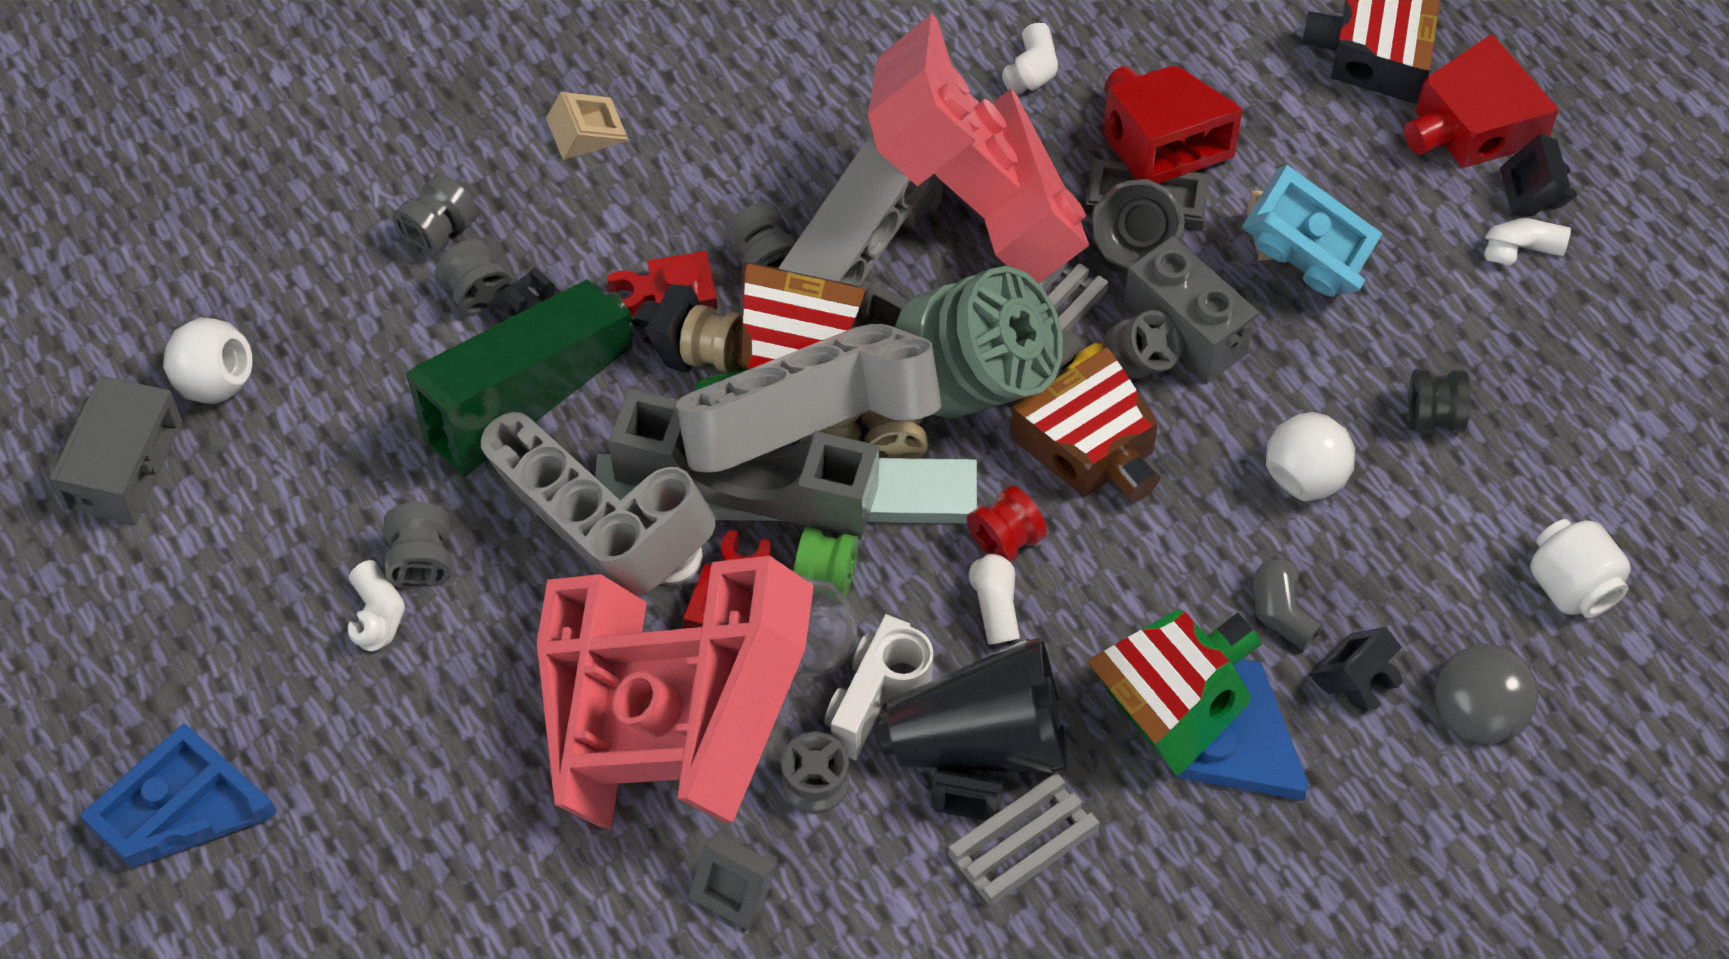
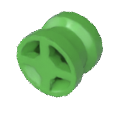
(827, 557)

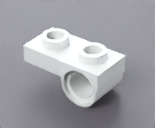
(856, 709)

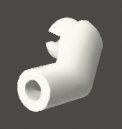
(1527, 234)
(382, 609)

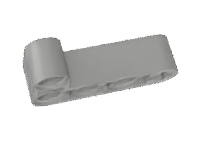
(861, 218)
(808, 392)
(625, 540)

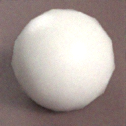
(203, 360)
(1310, 456)

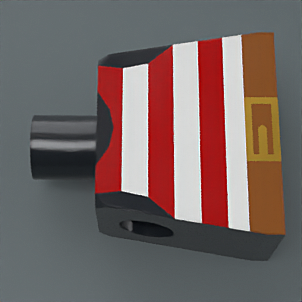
(1378, 44)

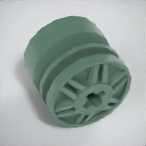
(989, 338)

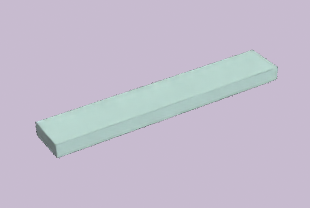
(906, 491)

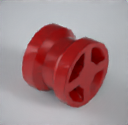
(1007, 524)

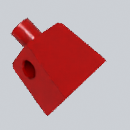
(1480, 107)
(1168, 123)

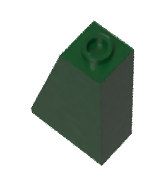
(517, 368)

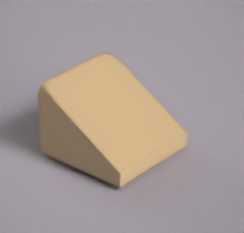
(584, 124)

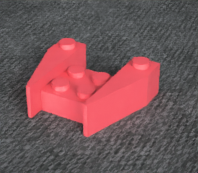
(980, 150)
(667, 700)

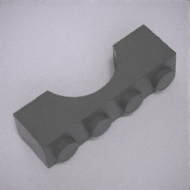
(815, 483)

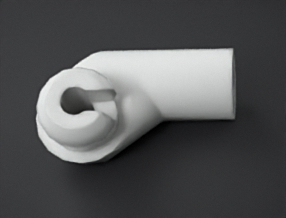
(1036, 64)
(995, 583)

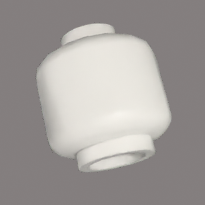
(1580, 567)

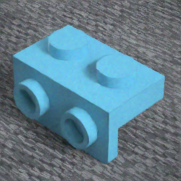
(1312, 232)

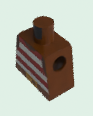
(790, 311)
(1090, 429)

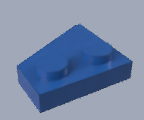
(1255, 747)
(175, 801)

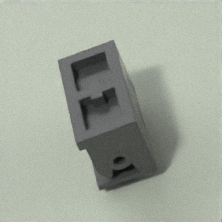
(1199, 301)
(115, 449)

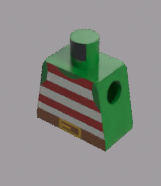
(1179, 682)

